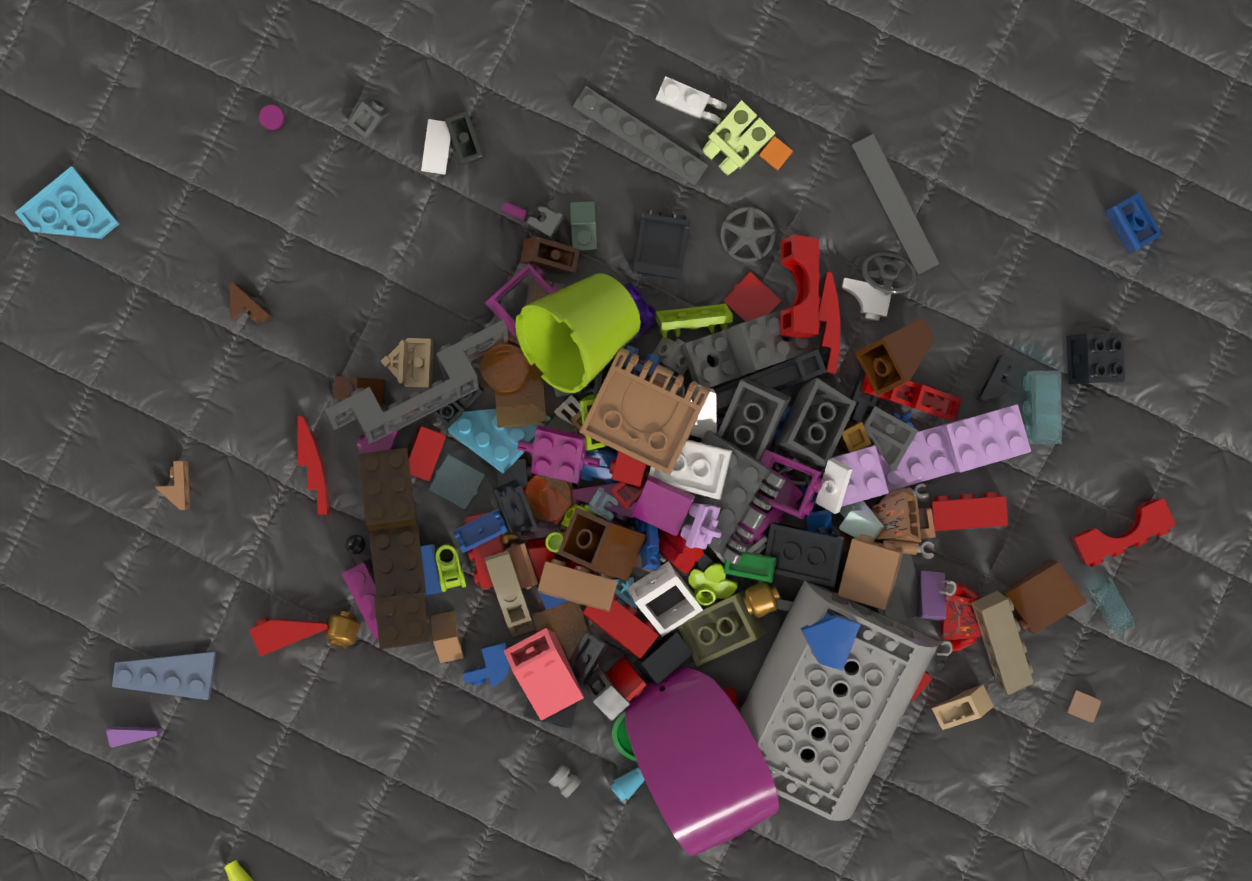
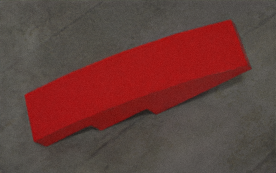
(830, 316)
(919, 398)
(310, 455)

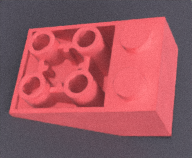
(544, 673)

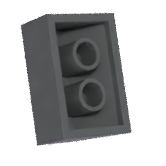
(905, 595)

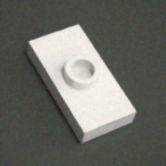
(834, 485)

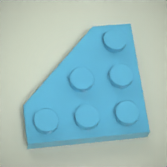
(68, 209)
(495, 445)

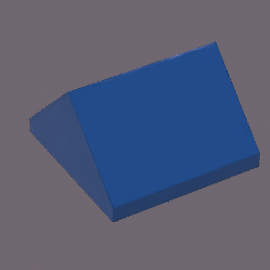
(1133, 223)

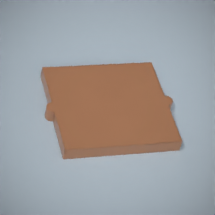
(522, 565)

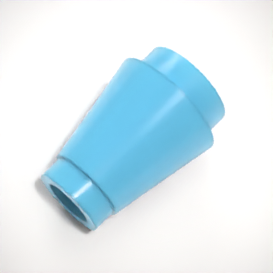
(627, 784)

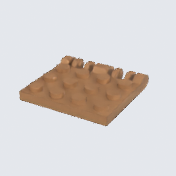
(642, 415)

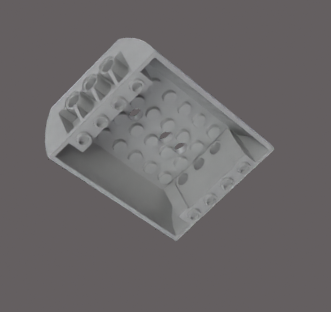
(798, 695)

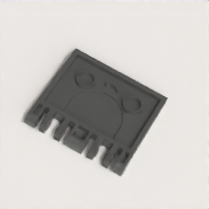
(740, 489)

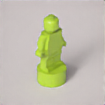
(554, 541)

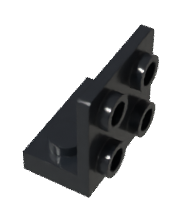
(1095, 358)

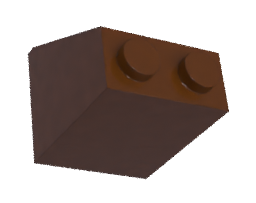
(896, 356)
(601, 544)
(1044, 596)

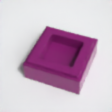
(514, 211)

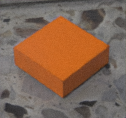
(776, 153)

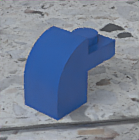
(495, 669)

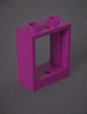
(537, 274)
(768, 459)

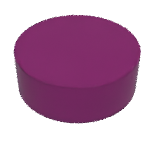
(271, 117)

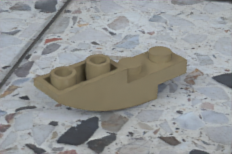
(509, 593)

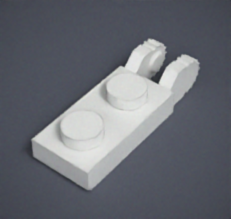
(688, 100)

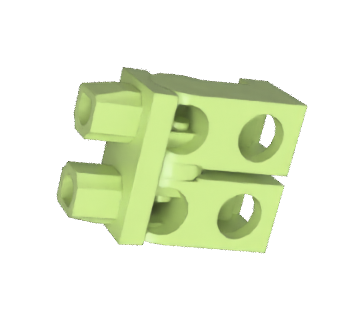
(732, 144)

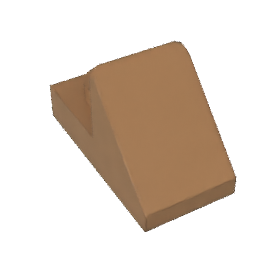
(180, 492)

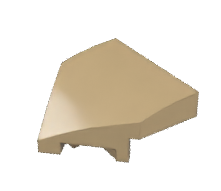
(412, 362)

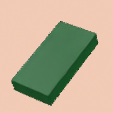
(753, 566)

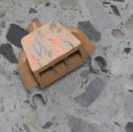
(901, 520)

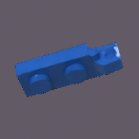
(649, 551)

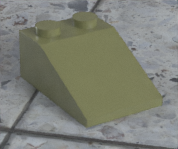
(721, 629)

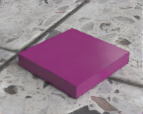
(663, 505)

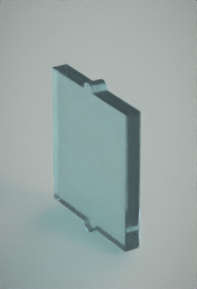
(456, 482)

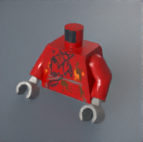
(960, 623)

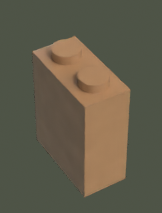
(870, 571)

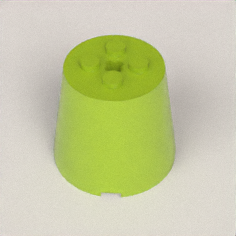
(577, 330)

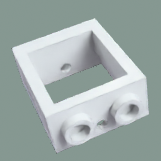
(665, 578)

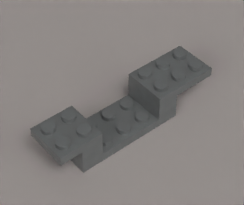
(457, 370)

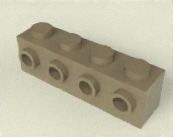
(1003, 642)

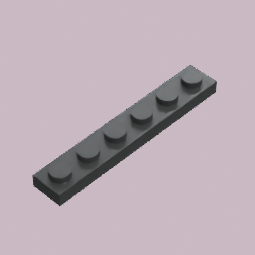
(640, 136)

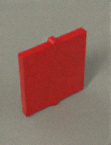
(751, 299)

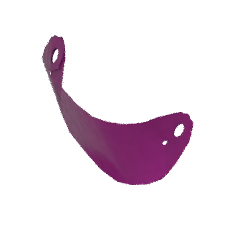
(699, 760)

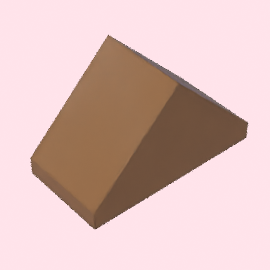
(446, 636)

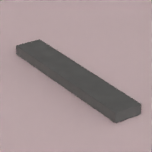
(895, 204)

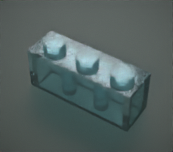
(1043, 407)

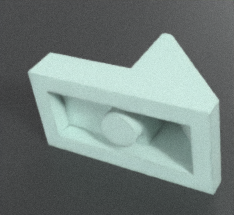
(859, 520)

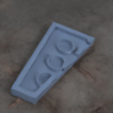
(171, 675)

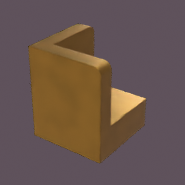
(853, 437)

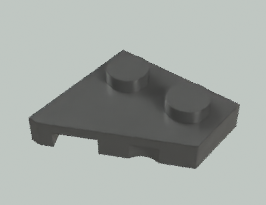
(890, 436)

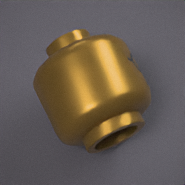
(761, 599)
(342, 630)

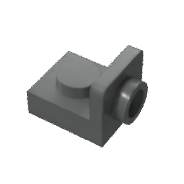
(368, 116)

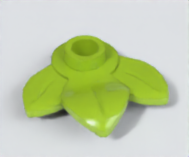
(711, 581)

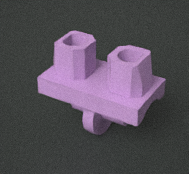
(703, 527)

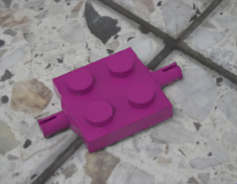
(558, 454)

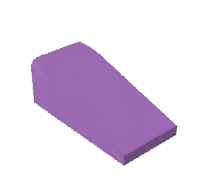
(931, 602)
(123, 735)

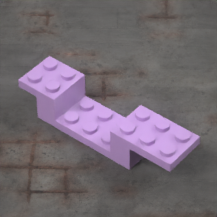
(938, 452)

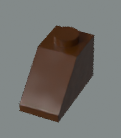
(549, 255)

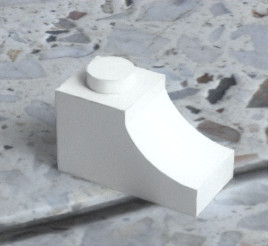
(872, 301)

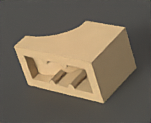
(963, 708)

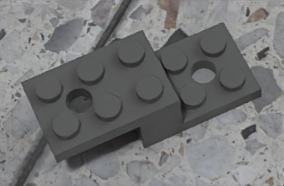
(741, 350)

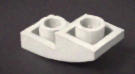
(436, 147)

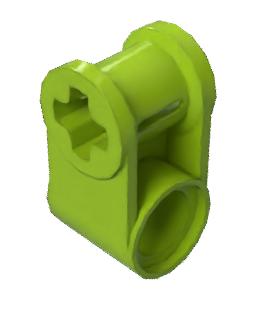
(449, 569)

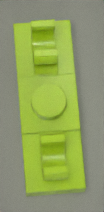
(693, 318)

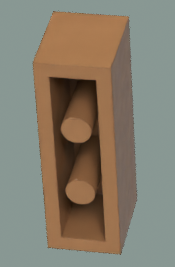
(577, 585)

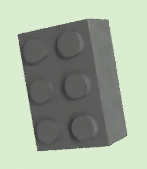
(753, 417)
(815, 423)

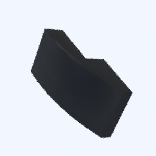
(452, 411)

